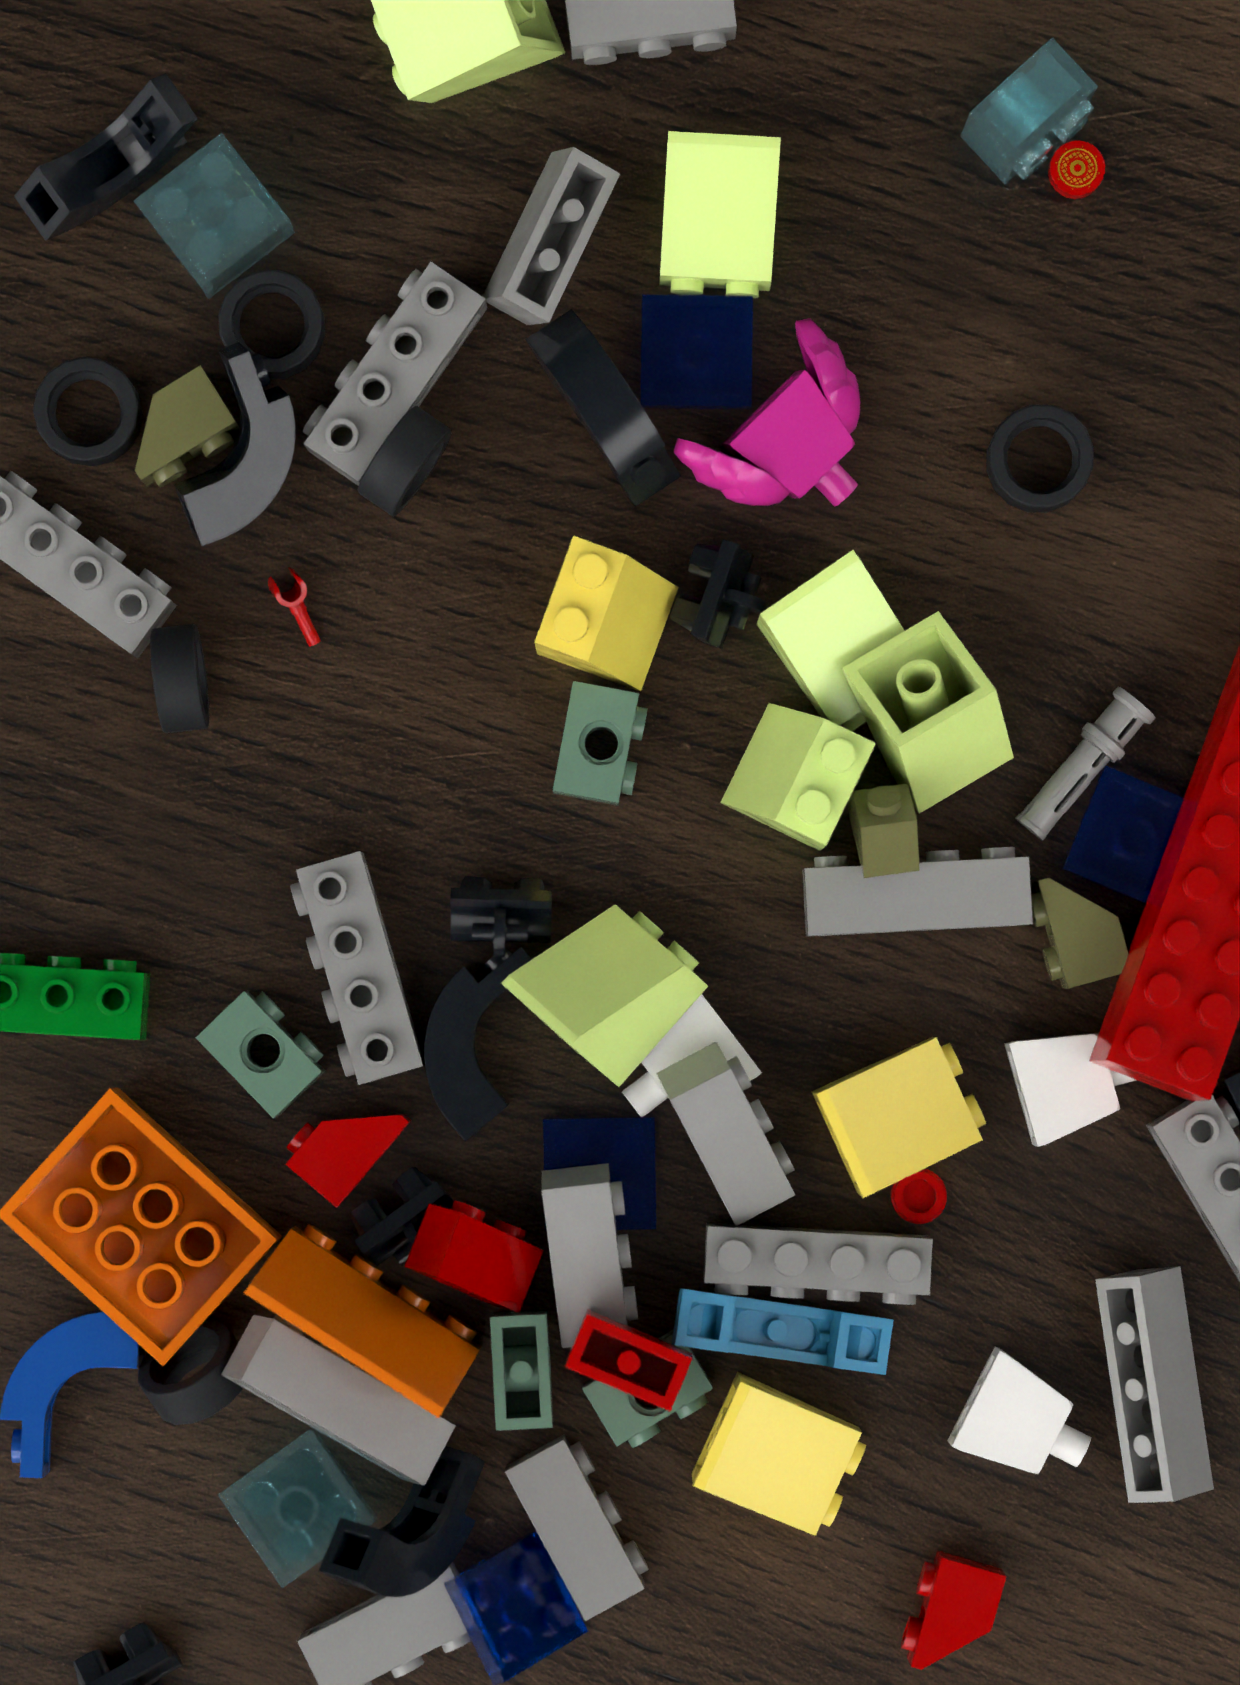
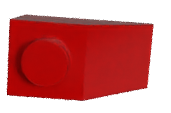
(342, 1151)

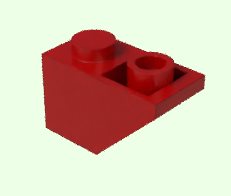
(955, 1609)

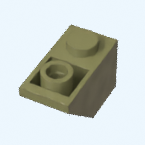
(181, 425)
(1082, 935)

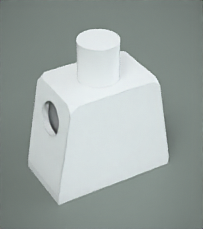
(692, 1032)
(1061, 1085)
(1017, 1419)

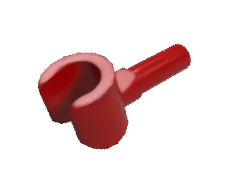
(295, 602)

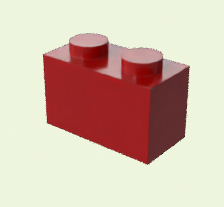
(474, 1256)
(629, 1360)

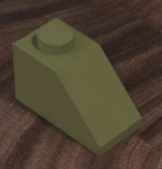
(884, 830)

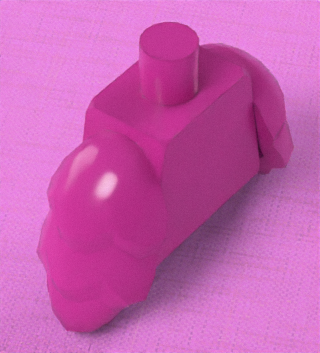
(791, 437)

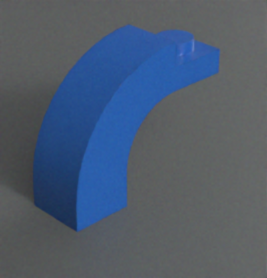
(31, 1392)

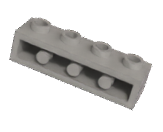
(396, 371)
(76, 571)
(938, 897)
(359, 968)
(1206, 1161)
(817, 1259)
(1154, 1385)
(337, 1398)

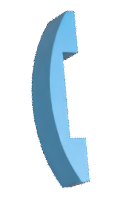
(782, 1331)

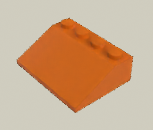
(139, 1225)
(366, 1319)

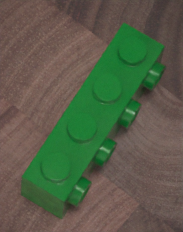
(73, 999)

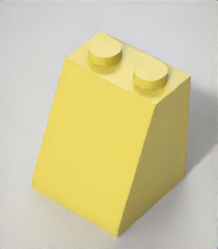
(605, 614)
(899, 1115)
(778, 1456)

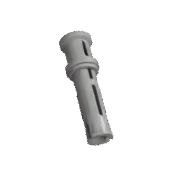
(1100, 744)

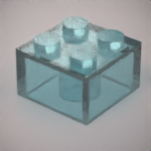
(1028, 111)
(214, 216)
(294, 1505)

